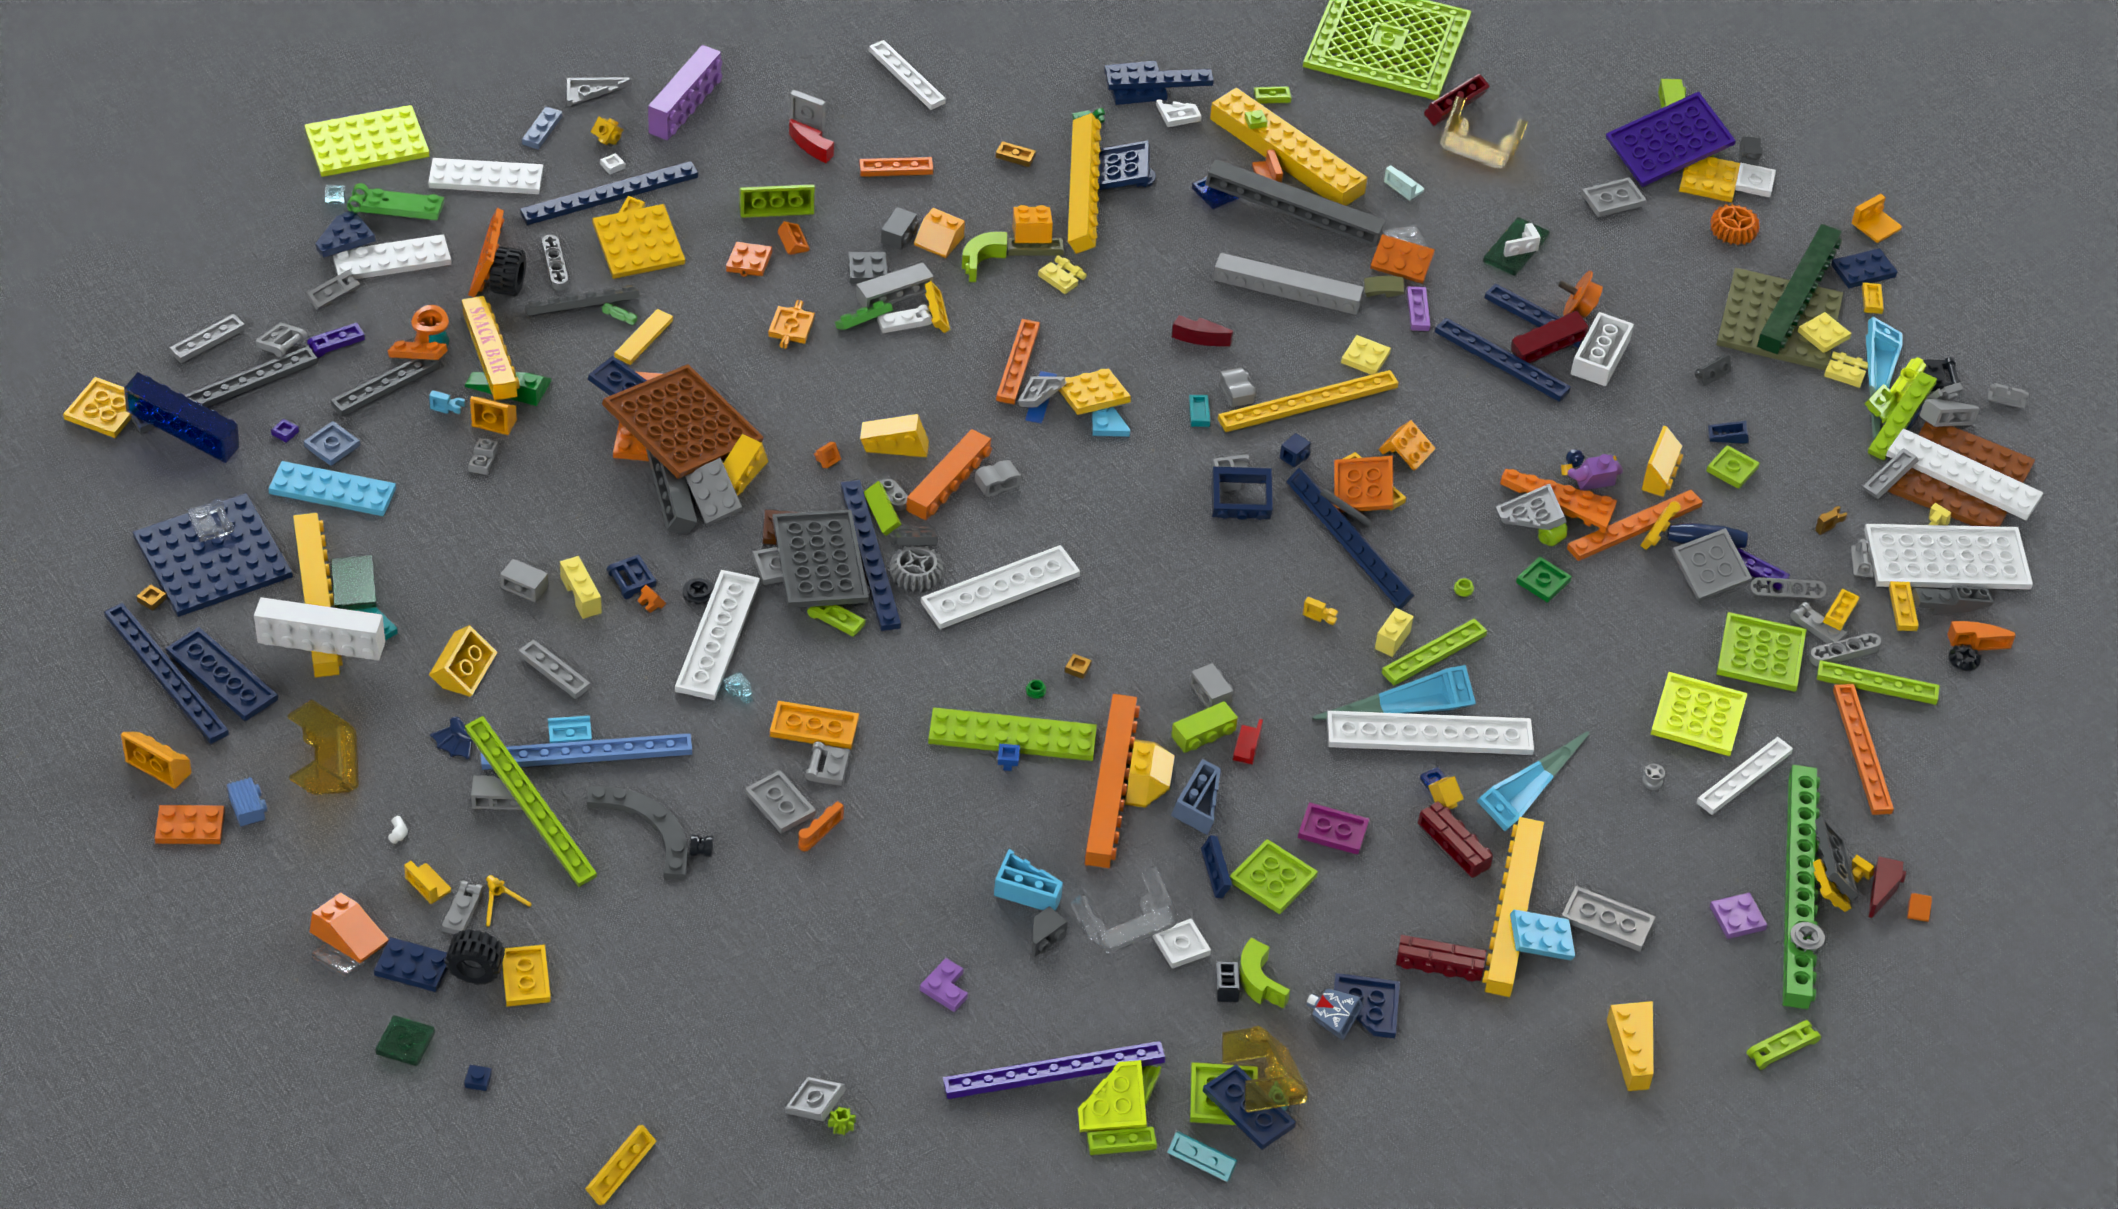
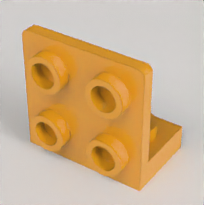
(1873, 221)
(1409, 444)

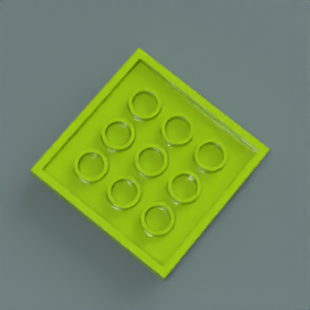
(1761, 651)

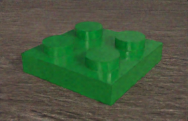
(1543, 579)

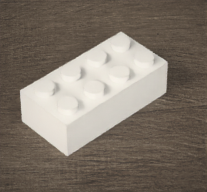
(1602, 349)

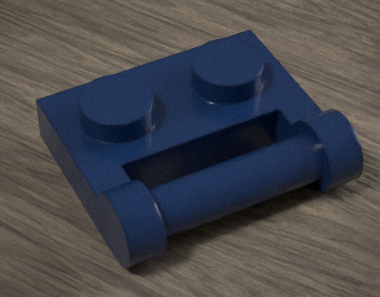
(636, 572)

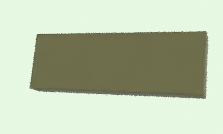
(1035, 249)

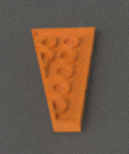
(487, 253)
(1572, 501)

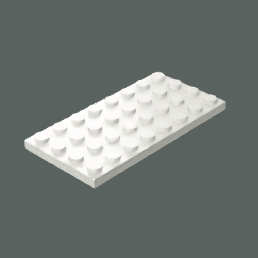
(1948, 556)

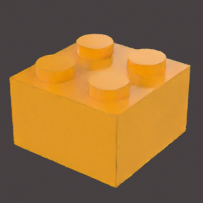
(1032, 224)

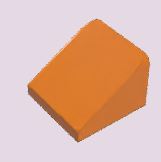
(1919, 907)

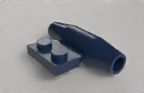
(1688, 532)

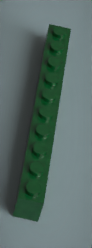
(1800, 289)

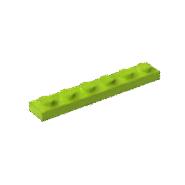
(1902, 414)
(1434, 652)
(1878, 682)

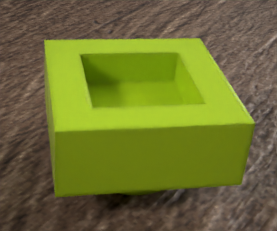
(1256, 119)

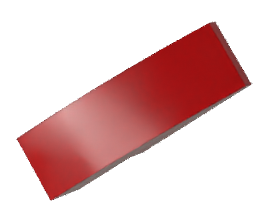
(811, 141)

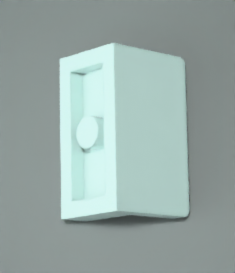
(1402, 183)

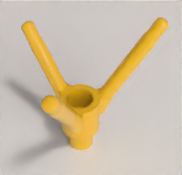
(496, 888)

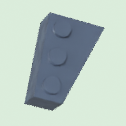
(1198, 798)

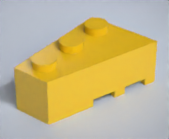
(895, 436)
(745, 462)

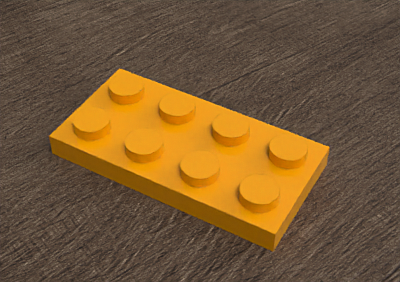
(814, 724)

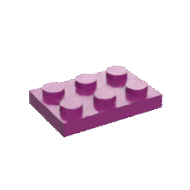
(1333, 828)

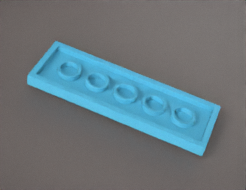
(332, 488)

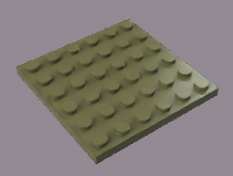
(1750, 306)

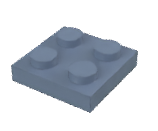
(331, 443)

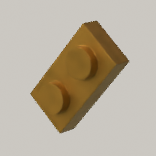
(1015, 154)

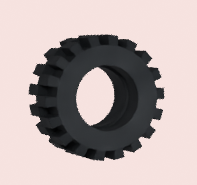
(508, 271)
(474, 956)

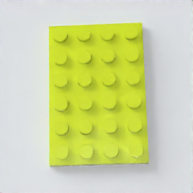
(366, 140)

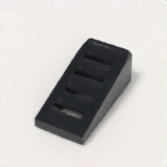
(1227, 981)

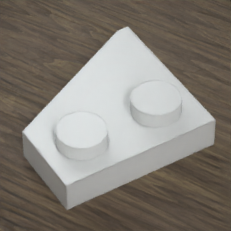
(1178, 113)

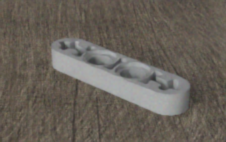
(555, 262)
(1787, 588)
(1870, 641)

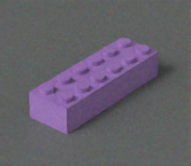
(684, 92)

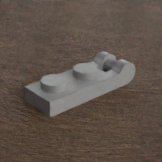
(332, 290)
(1815, 624)
(462, 908)

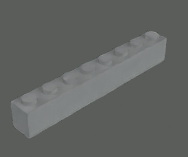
(1288, 283)

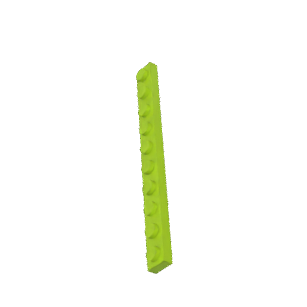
(530, 801)

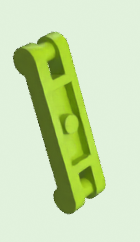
(1783, 1044)

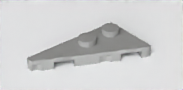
(587, 88)

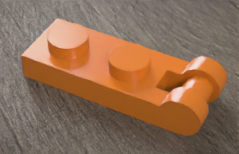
(820, 826)

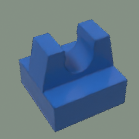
(1008, 756)

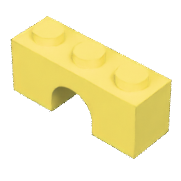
(578, 580)

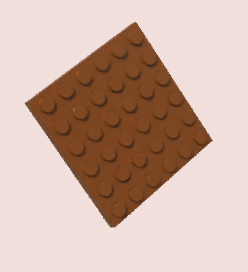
(680, 420)
(1963, 507)

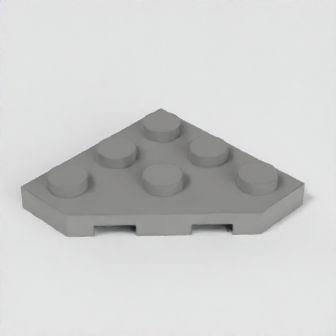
(1533, 510)

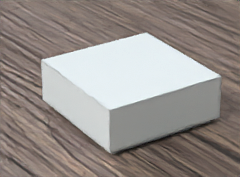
(612, 163)

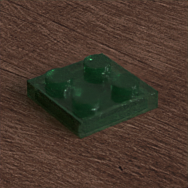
(405, 1040)

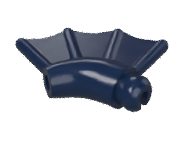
(454, 739)

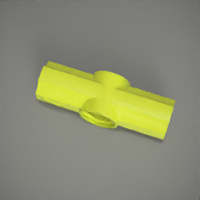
(1906, 377)

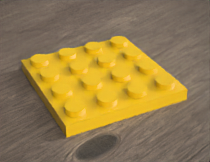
(638, 241)

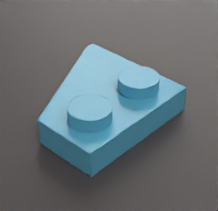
(1109, 423)

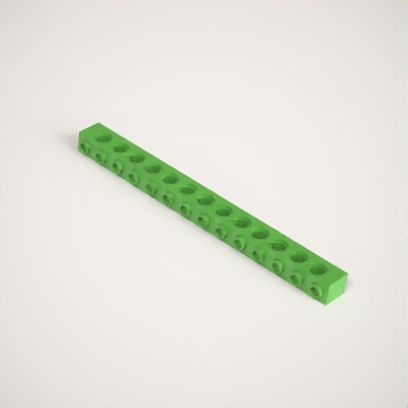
(1800, 884)

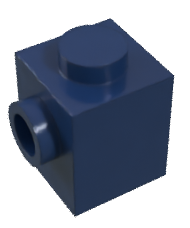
(1295, 450)

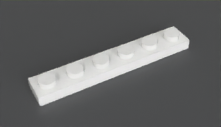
(907, 75)
(1744, 775)

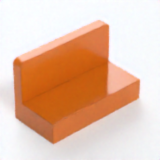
(1270, 167)

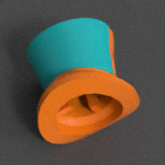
(431, 325)

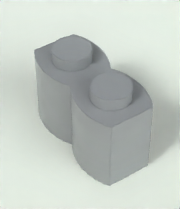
(1237, 387)
(997, 478)

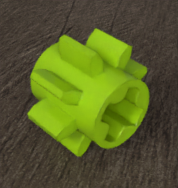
(841, 1121)

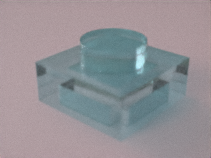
(334, 194)

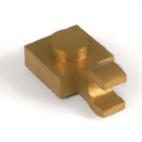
(1828, 520)

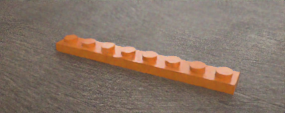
(1630, 526)
(1863, 749)

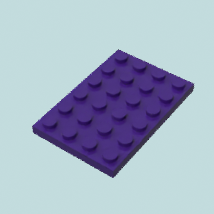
(1670, 139)

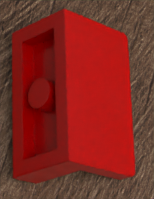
(1247, 743)

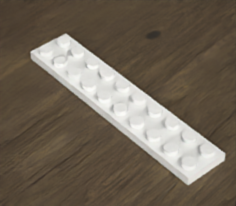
(1430, 732)

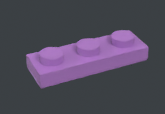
(1418, 309)

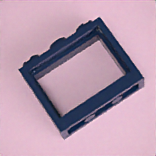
(1241, 475)

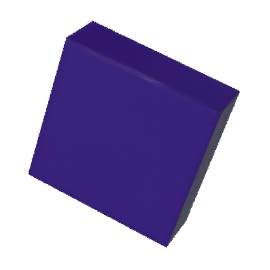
(285, 430)

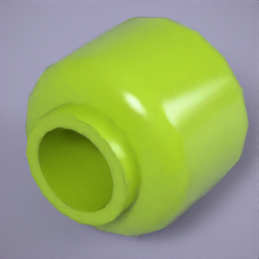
(1553, 536)

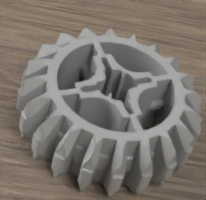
(916, 568)

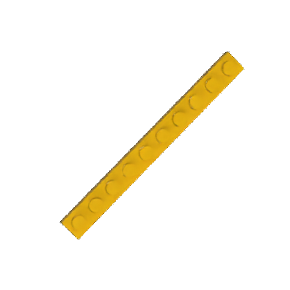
(1307, 401)

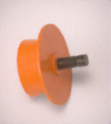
(1583, 296)

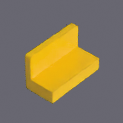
(426, 881)

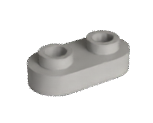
(896, 494)

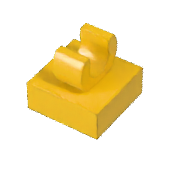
(1861, 868)

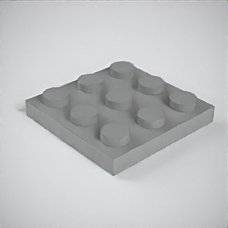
(1711, 564)

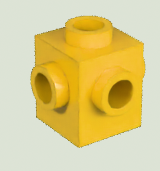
(607, 130)

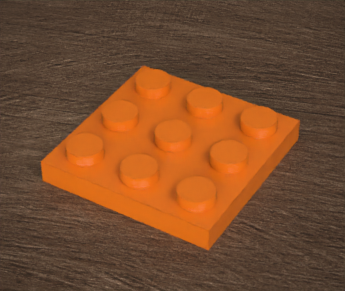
(1365, 482)

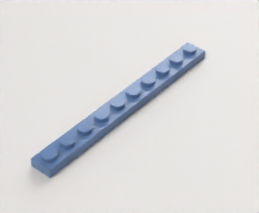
(598, 750)

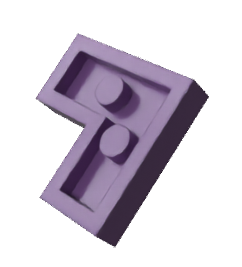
(941, 986)

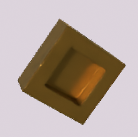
(151, 597)
(1078, 666)

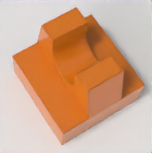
(827, 455)
(652, 597)

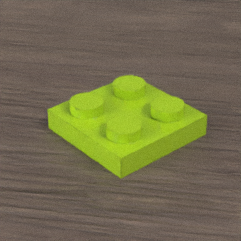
(1733, 467)

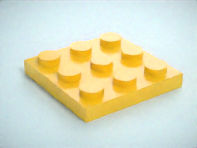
(1711, 179)
(1094, 391)
(100, 408)

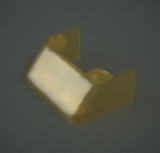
(1457, 140)
(335, 751)
(1282, 1079)

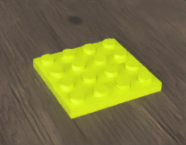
(1699, 714)

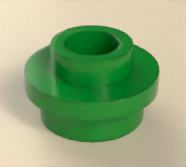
(1036, 689)

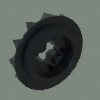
(698, 585)
(1968, 664)

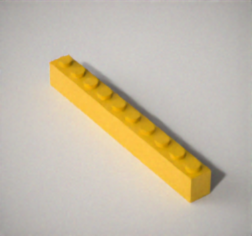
(1084, 183)
(314, 580)
(1515, 896)

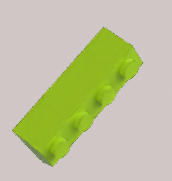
(776, 200)

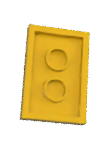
(526, 975)

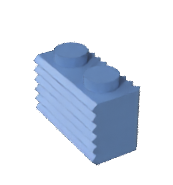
(246, 801)

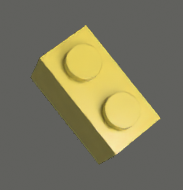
(1394, 632)

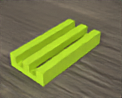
(1272, 94)

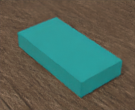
(1199, 411)

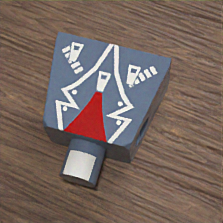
(1335, 1011)

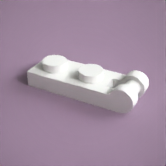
(905, 319)

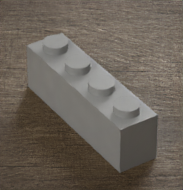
(894, 286)

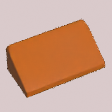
(792, 238)

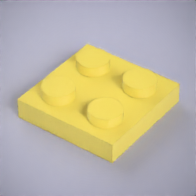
(1824, 332)
(1365, 355)

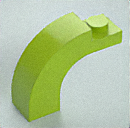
(981, 248)
(1254, 980)

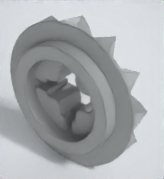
(1806, 929)

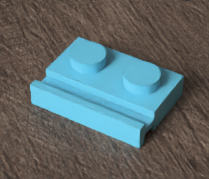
(569, 729)

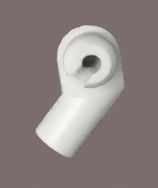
(399, 831)

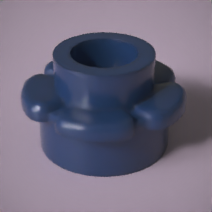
(1575, 457)

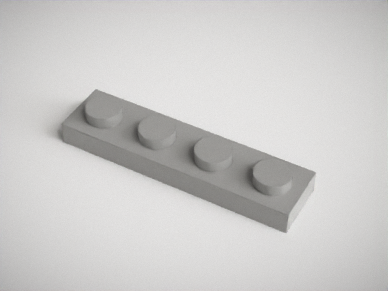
(207, 338)
(554, 669)

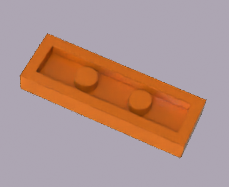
(417, 350)

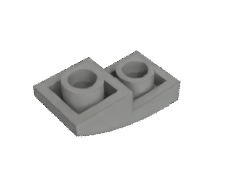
(483, 456)

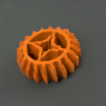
(1734, 224)

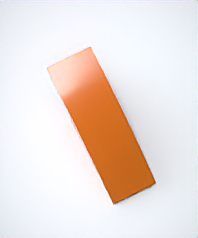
(1980, 635)

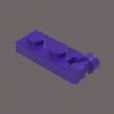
(335, 339)

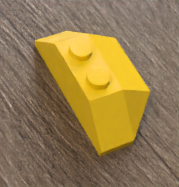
(1148, 773)

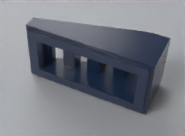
(1739, 434)

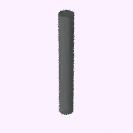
(1345, 507)

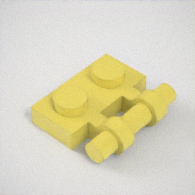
(1058, 277)
(1846, 373)

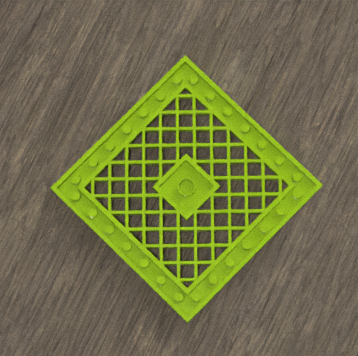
(1389, 39)

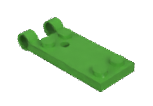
(396, 203)

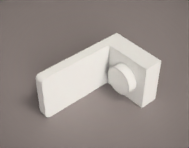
(1528, 243)

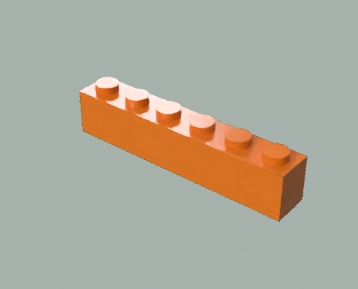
(949, 474)

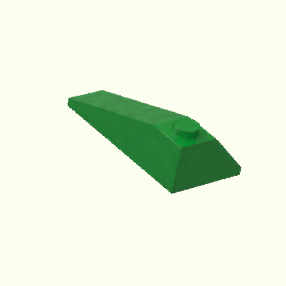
(530, 391)

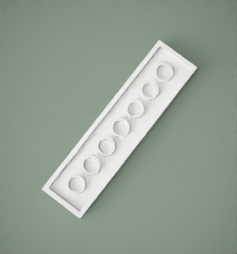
(1968, 475)
(1000, 587)
(717, 635)

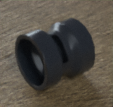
(701, 845)

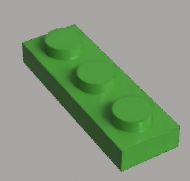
(863, 314)

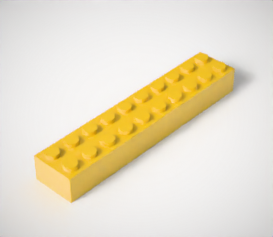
(1295, 151)

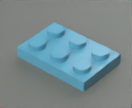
(1542, 935)

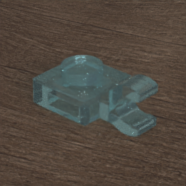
(738, 685)

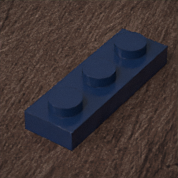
(1216, 866)

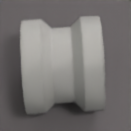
(1653, 776)

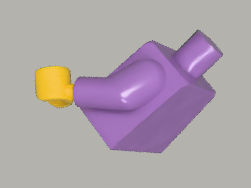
(1594, 472)

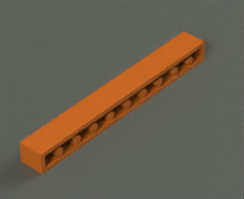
(1111, 781)

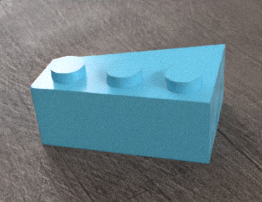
(1026, 884)

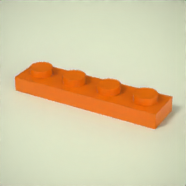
(896, 166)

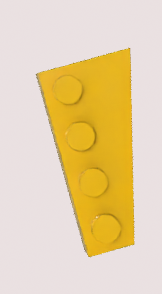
(1633, 1040)

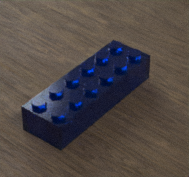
(181, 417)

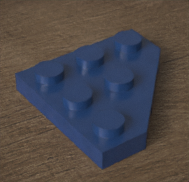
(343, 234)
(1379, 1002)

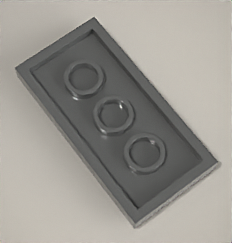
(1836, 858)

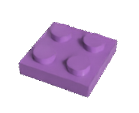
(1738, 915)

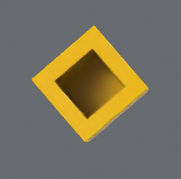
(1446, 792)

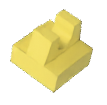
(1939, 515)

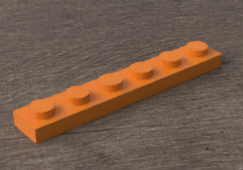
(1018, 361)

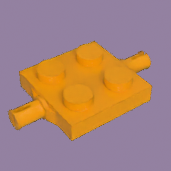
(791, 324)

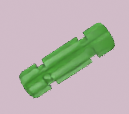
(619, 313)

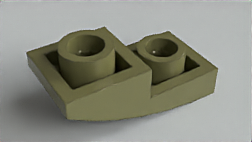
(1386, 285)

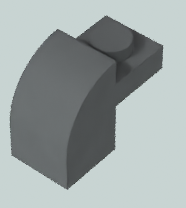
(1750, 150)

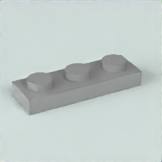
(1890, 473)

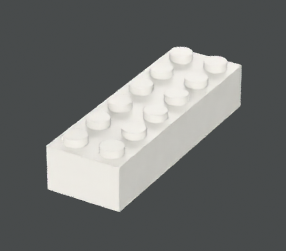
(319, 628)

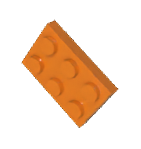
(1402, 258)
(189, 824)

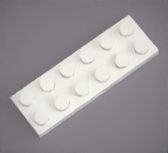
(485, 176)
(393, 257)

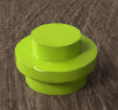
(1463, 587)

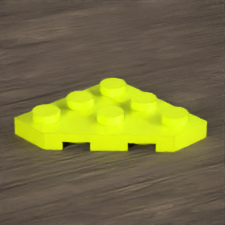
(1116, 1101)

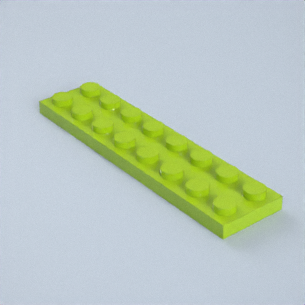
(1033, 735)

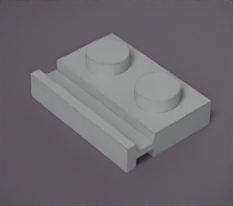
(1947, 393)

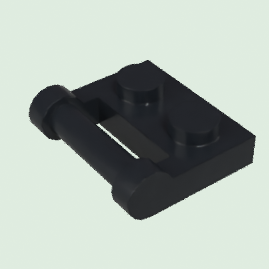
(1935, 369)

